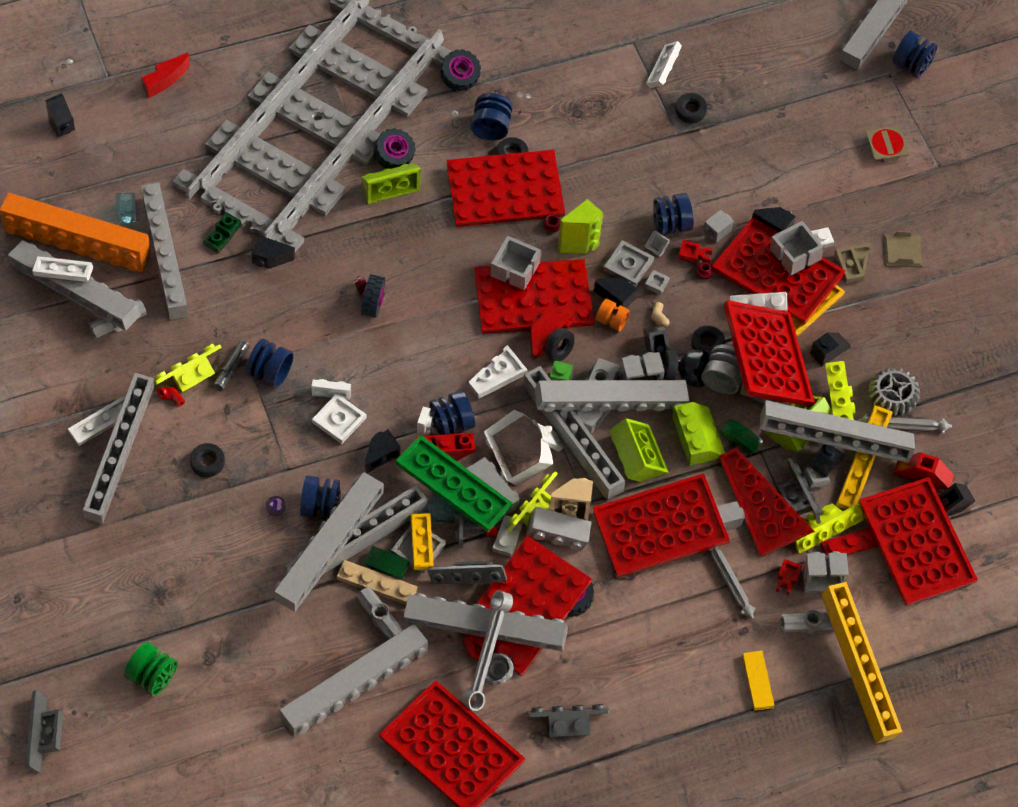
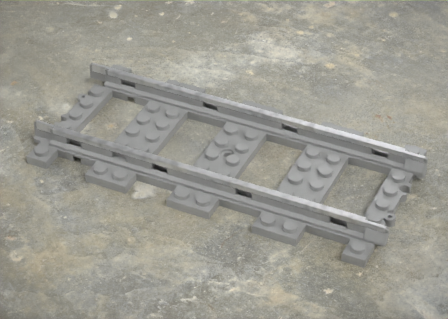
(286, 100)

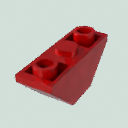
(544, 328)
(454, 445)
(925, 466)

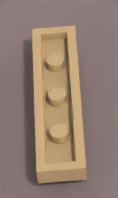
(379, 583)

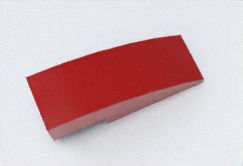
(165, 74)

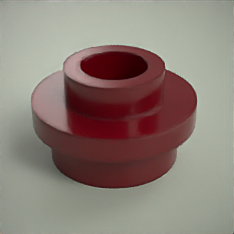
(552, 219)
(704, 274)
(360, 284)

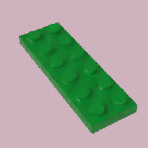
(454, 483)

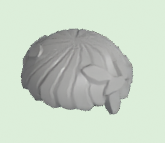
(499, 670)

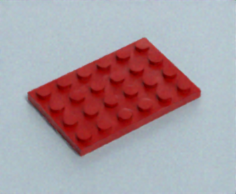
(505, 188)
(757, 270)
(552, 289)
(768, 353)
(661, 525)
(917, 541)
(539, 586)
(452, 747)

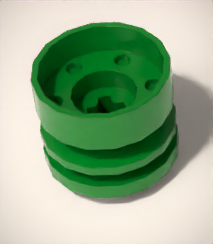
(150, 668)

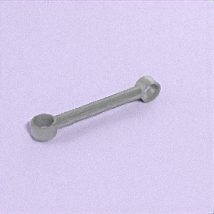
(487, 649)

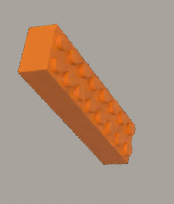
(75, 232)

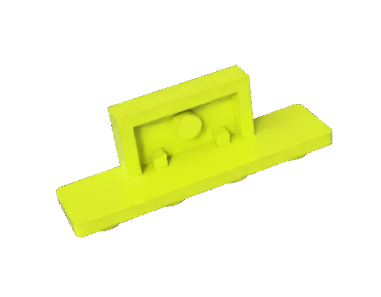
(191, 372)
(839, 390)
(540, 499)
(832, 523)

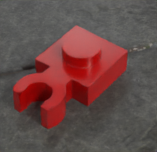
(691, 252)
(788, 575)

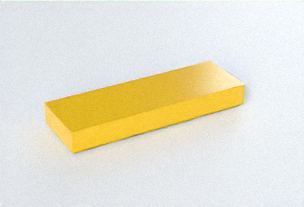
(421, 541)
(758, 680)

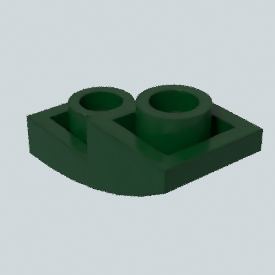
(224, 231)
(739, 434)
(387, 562)

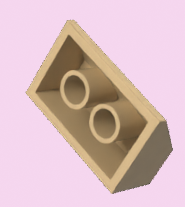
(573, 498)

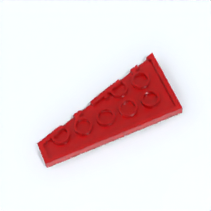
(766, 512)

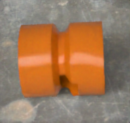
(606, 315)

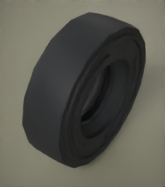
(691, 98)
(511, 142)
(707, 330)
(565, 348)
(670, 364)
(203, 449)

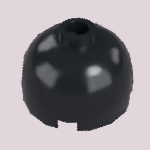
(692, 366)

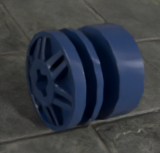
(917, 55)
(491, 116)
(672, 214)
(269, 363)
(452, 414)
(319, 498)

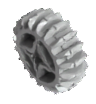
(897, 386)

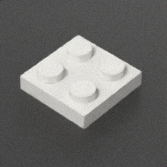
(339, 418)

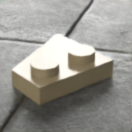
(854, 261)

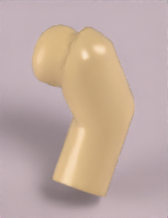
(657, 315)

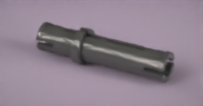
(221, 382)

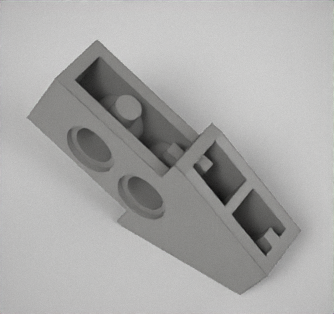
(600, 371)

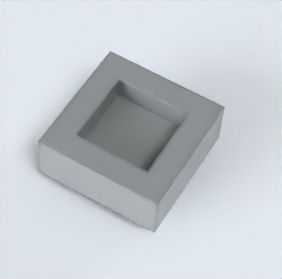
(657, 243)
(657, 282)
(815, 479)

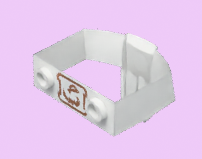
(548, 439)

